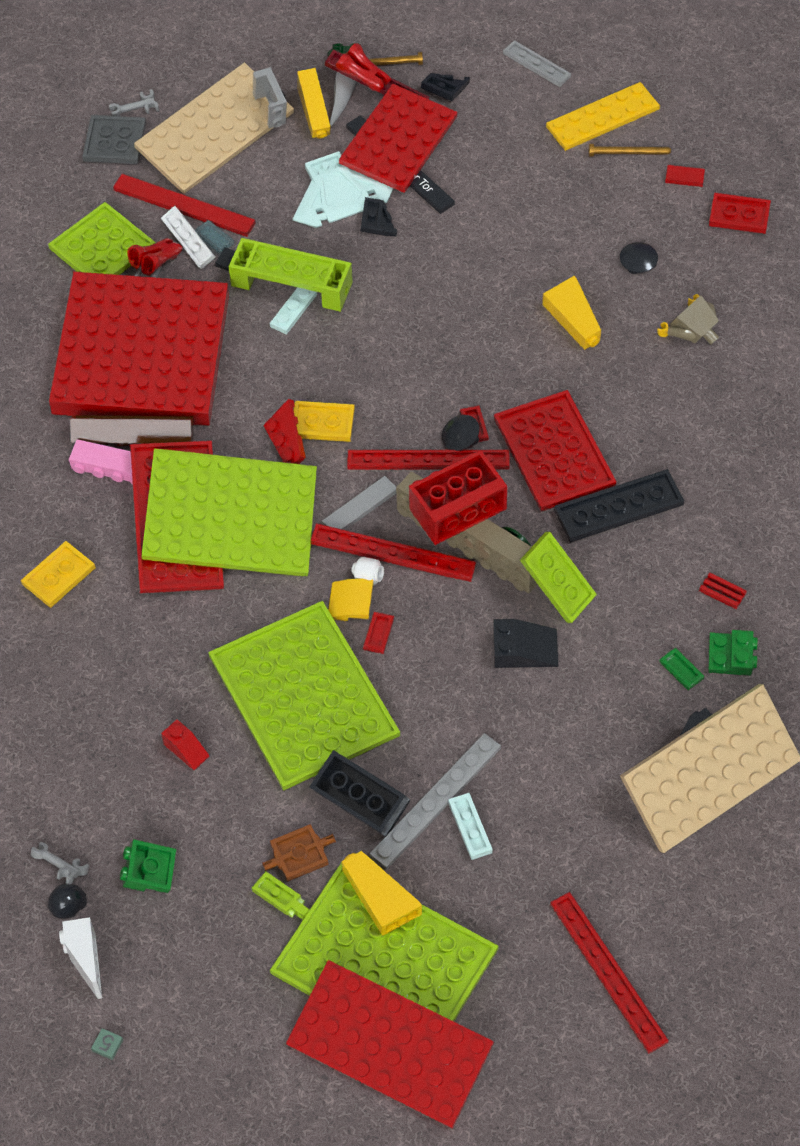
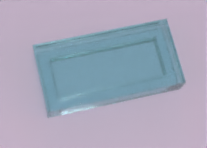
(214, 236)

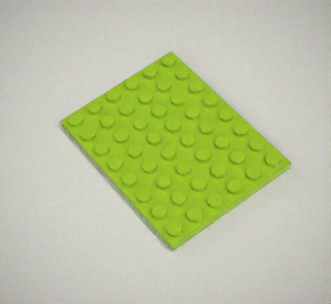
(229, 512)
(303, 694)
(422, 960)

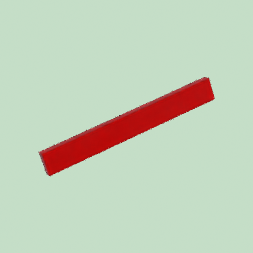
(187, 206)
(419, 459)
(393, 552)
(609, 973)

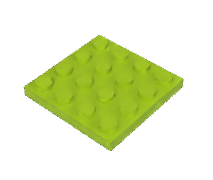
(99, 242)

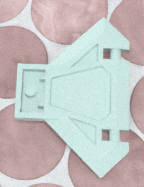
(336, 192)

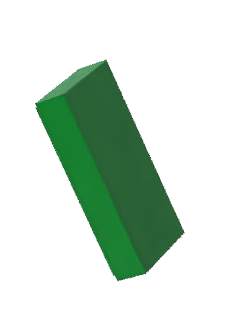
(681, 668)

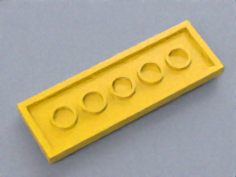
(602, 116)

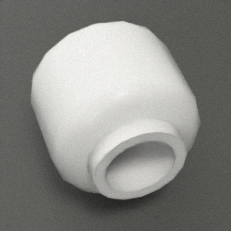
(368, 569)

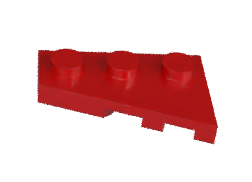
(284, 434)

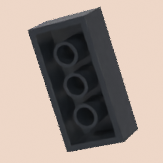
(360, 793)

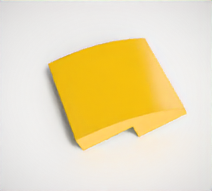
(350, 599)

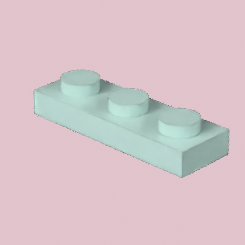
(292, 310)
(470, 826)

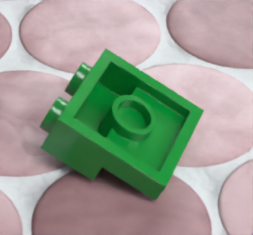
(732, 652)
(148, 866)

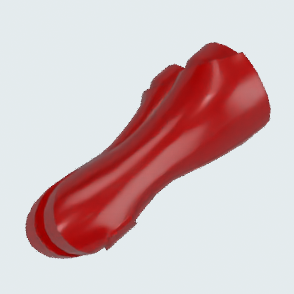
(359, 66)
(154, 255)

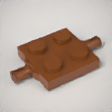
(299, 852)

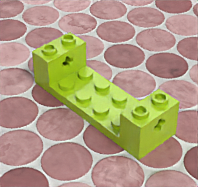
(291, 268)

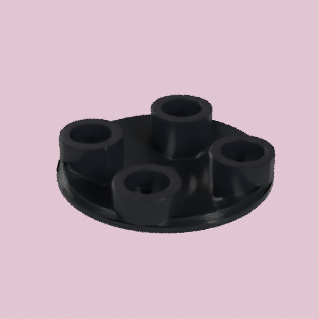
(638, 257)
(460, 432)

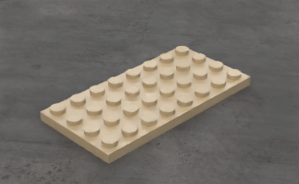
(208, 130)
(710, 768)

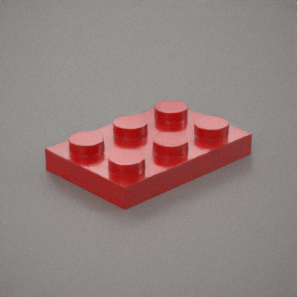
(739, 213)

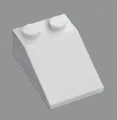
(80, 943)

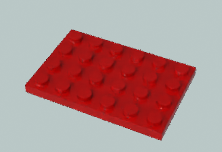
(398, 138)
(554, 450)

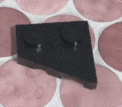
(444, 85)
(377, 218)

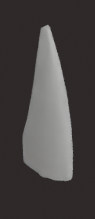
(343, 91)

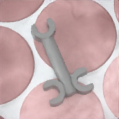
(146, 101)
(65, 869)

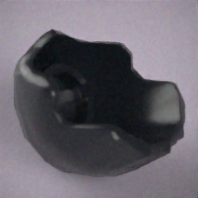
(66, 901)

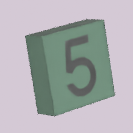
(107, 1044)

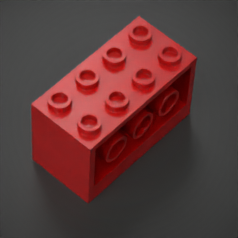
(457, 497)

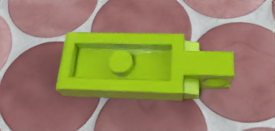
(280, 896)

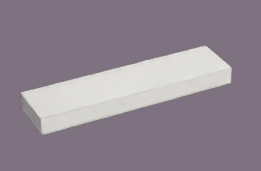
(188, 237)

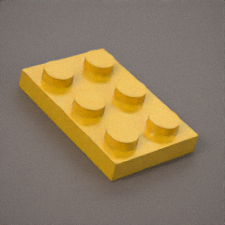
(324, 420)
(58, 574)

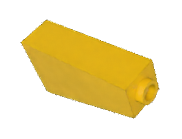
(313, 103)
(573, 312)
(381, 895)

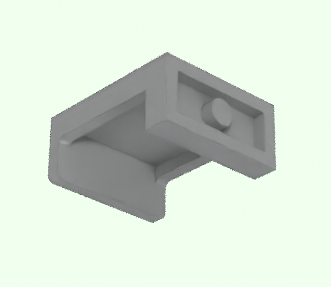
(267, 86)

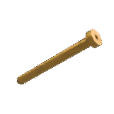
(398, 60)
(627, 150)

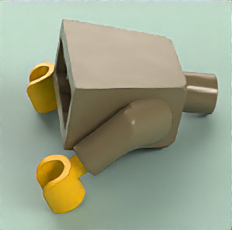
(693, 322)

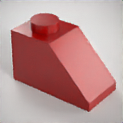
(184, 744)

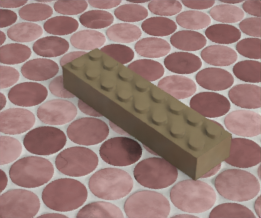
(484, 542)

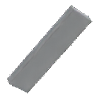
(537, 63)
(361, 504)

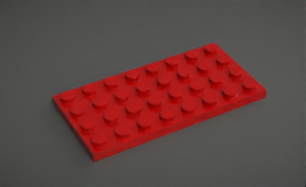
(158, 575)
(390, 1043)

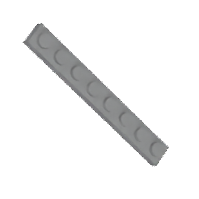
(435, 801)

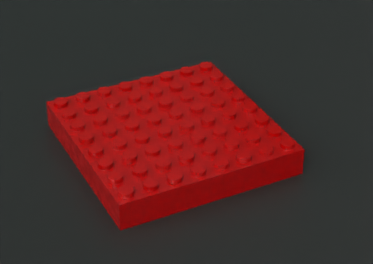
(139, 347)

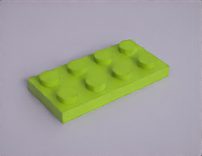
(558, 577)

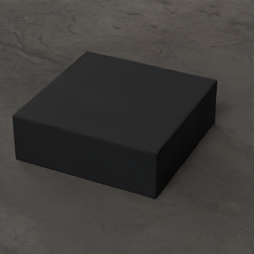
(225, 258)

